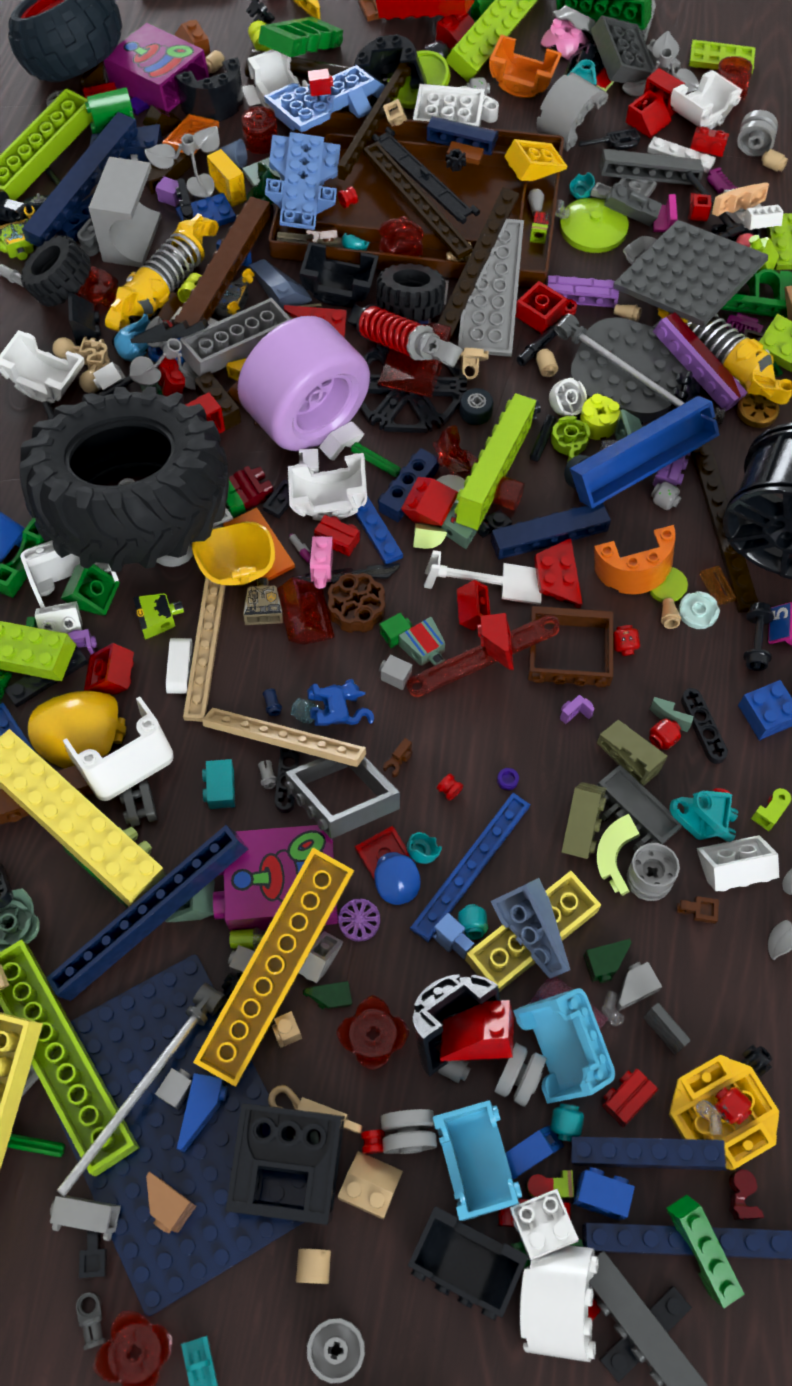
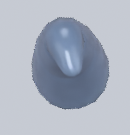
(236, 152)

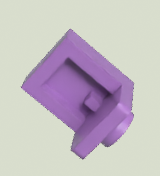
(84, 639)
(571, 709)

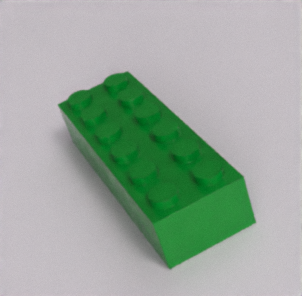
(626, 10)

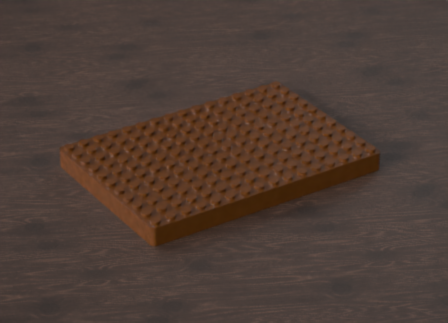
(380, 201)

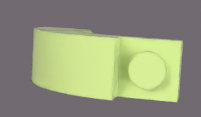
(611, 842)

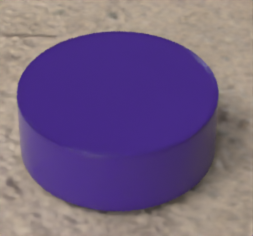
(508, 779)

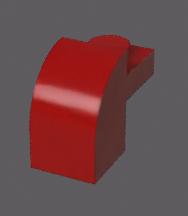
(699, 207)

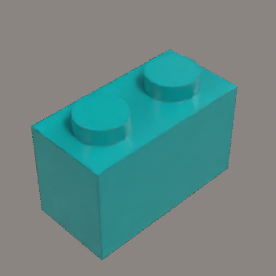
(219, 784)

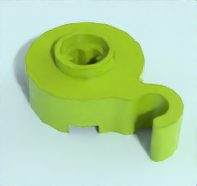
(570, 436)

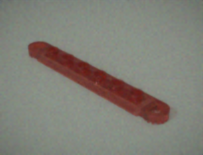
(478, 658)

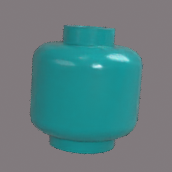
(474, 920)
(567, 1121)

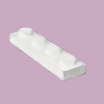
(663, 147)

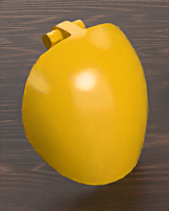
(235, 554)
(83, 718)

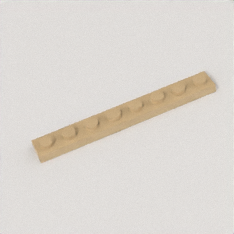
(204, 651)
(285, 737)

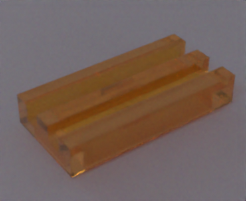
(715, 588)

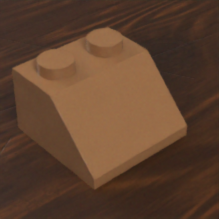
(167, 1205)

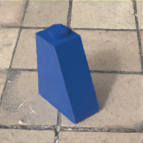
(533, 1151)

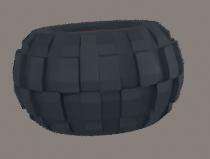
(63, 36)

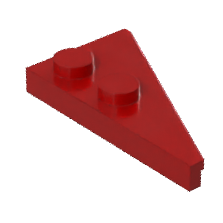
(335, 317)

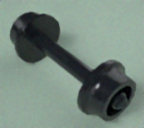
(757, 658)

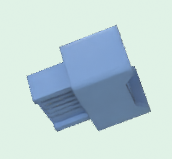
(451, 936)

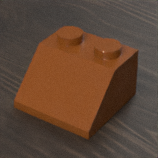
(194, 34)

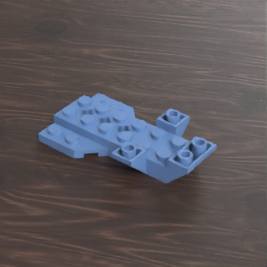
(301, 111)
(304, 167)

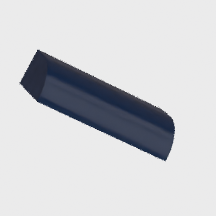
(445, 131)

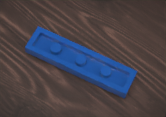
(378, 533)

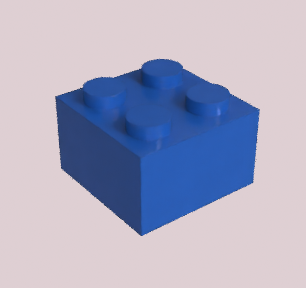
(768, 709)
(603, 1194)

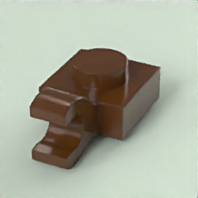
(402, 753)
(702, 909)

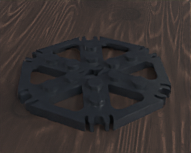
(419, 404)

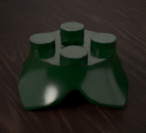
(258, 191)

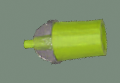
(246, 938)

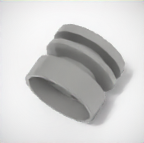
(657, 863)

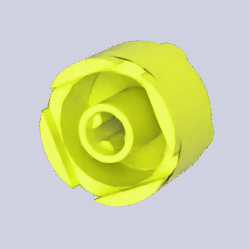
(600, 415)

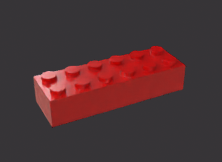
(417, 8)

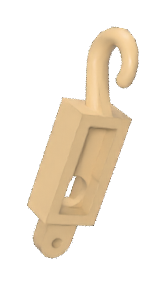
(308, 1105)

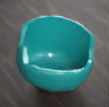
(582, 185)
(353, 242)
(423, 848)

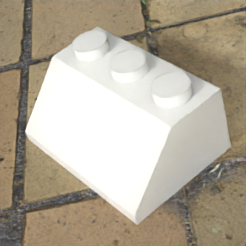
(739, 863)

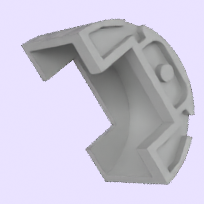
(567, 106)

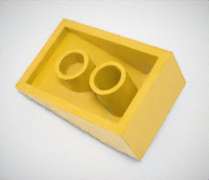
(533, 159)

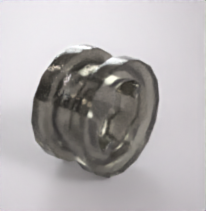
(719, 413)

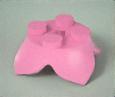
(564, 37)

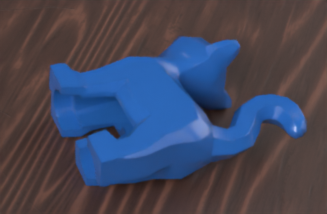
(335, 704)

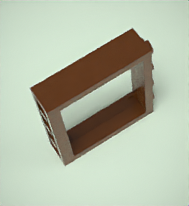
(580, 618)

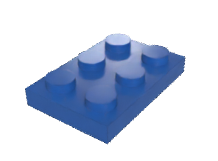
(214, 208)

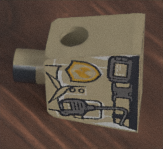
(262, 604)

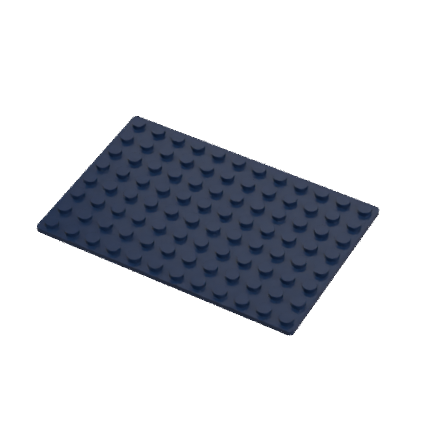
(124, 1043)

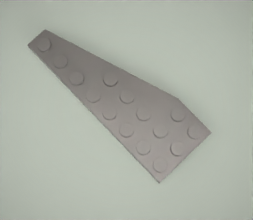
(491, 308)

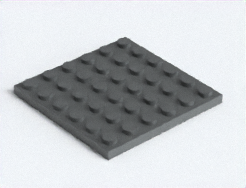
(690, 272)

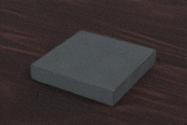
(666, 1028)

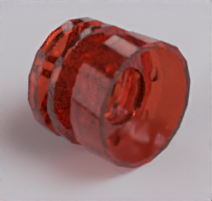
(736, 70)
(258, 127)

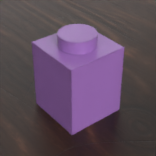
(167, 191)

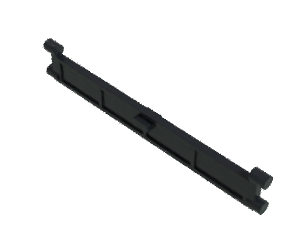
(424, 177)

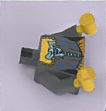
(235, 296)

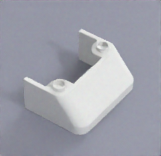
(46, 567)
(128, 764)

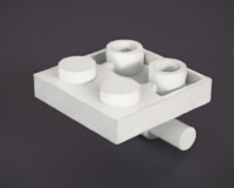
(543, 1224)

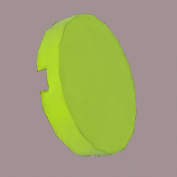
(673, 587)

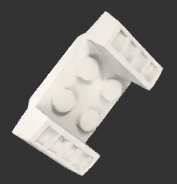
(758, 216)

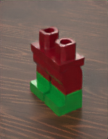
(246, 490)

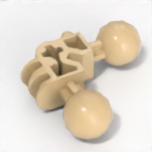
(94, 354)

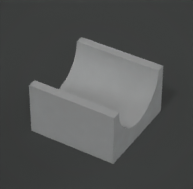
(119, 220)

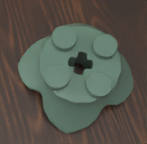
(25, 922)

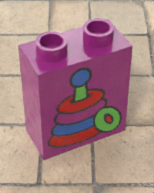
(149, 65)
(265, 873)

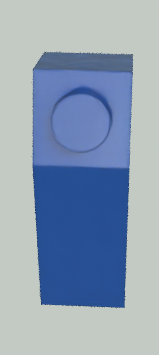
(202, 1104)

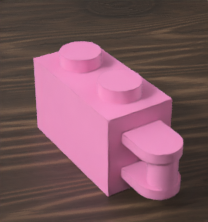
(321, 561)

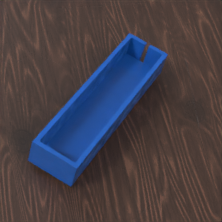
(645, 451)

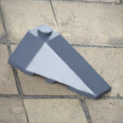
(279, 285)

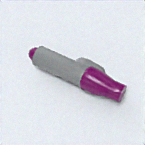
(302, 548)

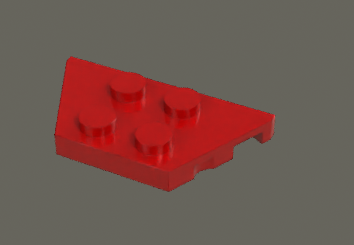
(558, 573)

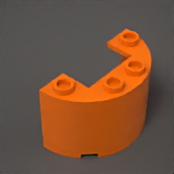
(520, 74)
(638, 571)

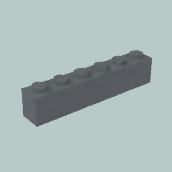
(649, 166)
(641, 1328)

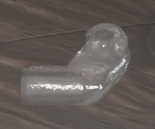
(560, 210)
(610, 1011)
(712, 1115)

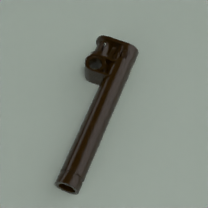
(301, 66)

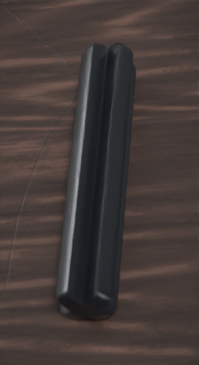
(542, 438)

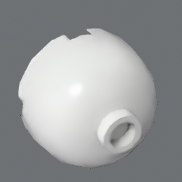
(567, 397)

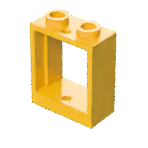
(227, 177)

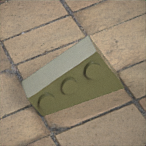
(632, 752)
(584, 820)

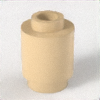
(214, 61)
(774, 160)
(546, 363)

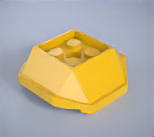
(703, 1083)

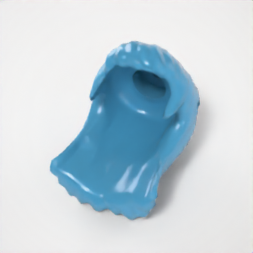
(122, 343)

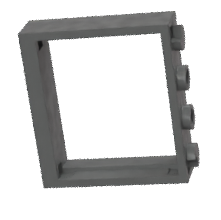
(385, 803)

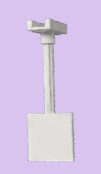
(517, 581)

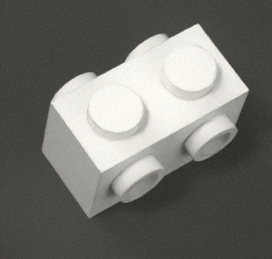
(59, 617)

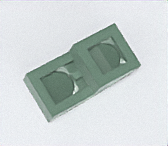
(664, 710)

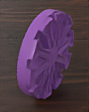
(359, 920)

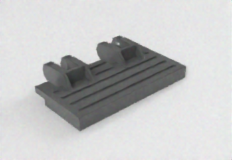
(650, 816)

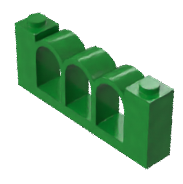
(300, 36)
(763, 306)

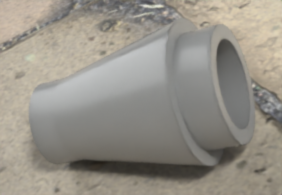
(535, 200)

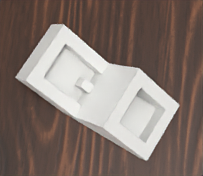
(339, 438)

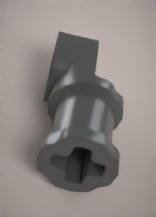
(90, 1321)

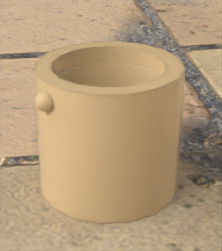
(313, 1266)

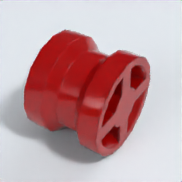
(347, 197)
(450, 787)
(372, 1141)

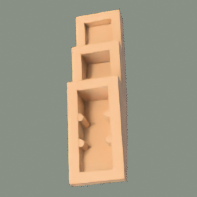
(740, 198)

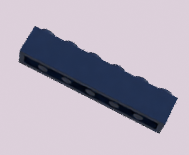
(549, 530)
(649, 1153)

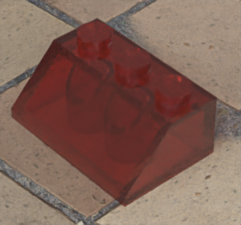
(304, 612)

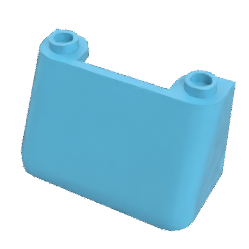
(572, 1044)
(477, 1160)

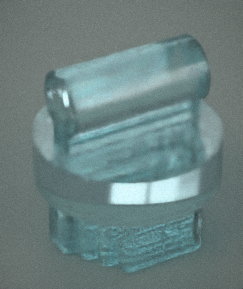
(301, 710)

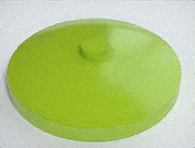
(436, 73)
(593, 226)

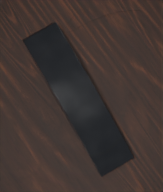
(586, 52)
(163, 332)

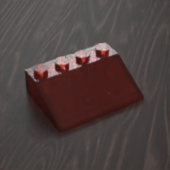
(414, 375)

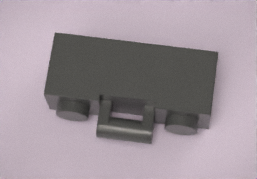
(633, 204)

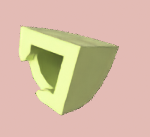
(428, 536)

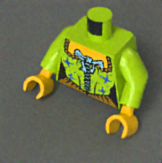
(13, 240)

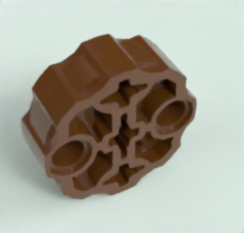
(356, 602)

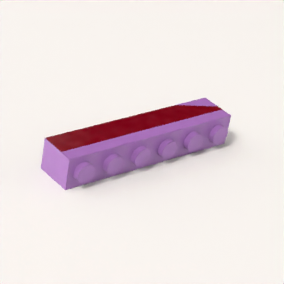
(700, 360)

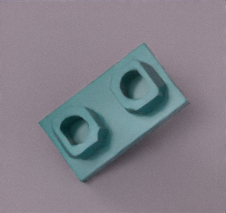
(199, 1362)

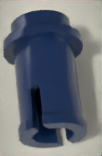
(273, 707)

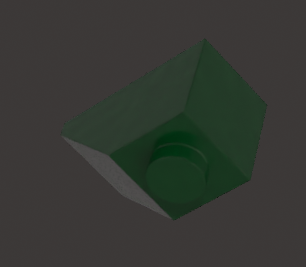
(605, 960)

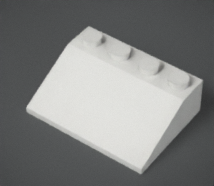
(449, 103)

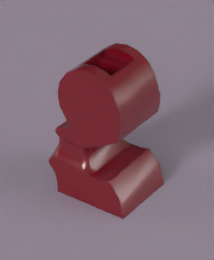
(743, 1185)

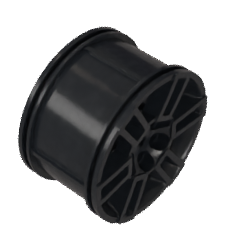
(756, 518)

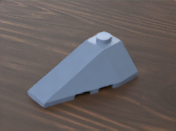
(532, 920)

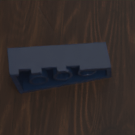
(146, 138)

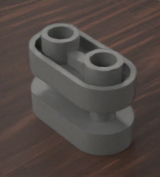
(88, 239)
(133, 815)

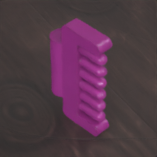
(719, 180)
(744, 322)

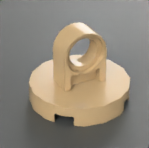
(471, 358)

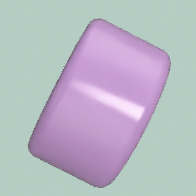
(303, 382)

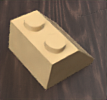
(370, 1185)

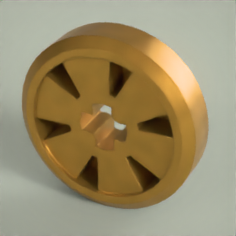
(760, 418)

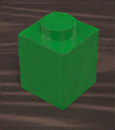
(393, 628)

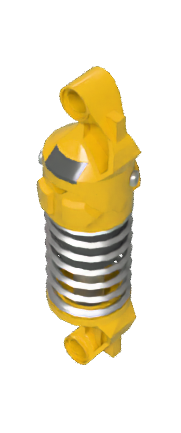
(153, 282)
(742, 358)

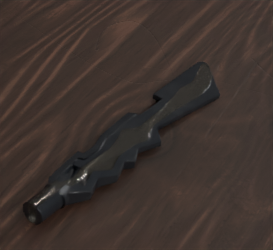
(375, 571)

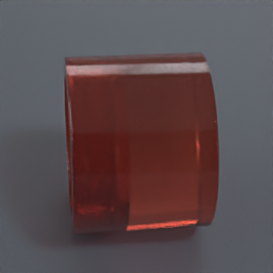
(509, 493)

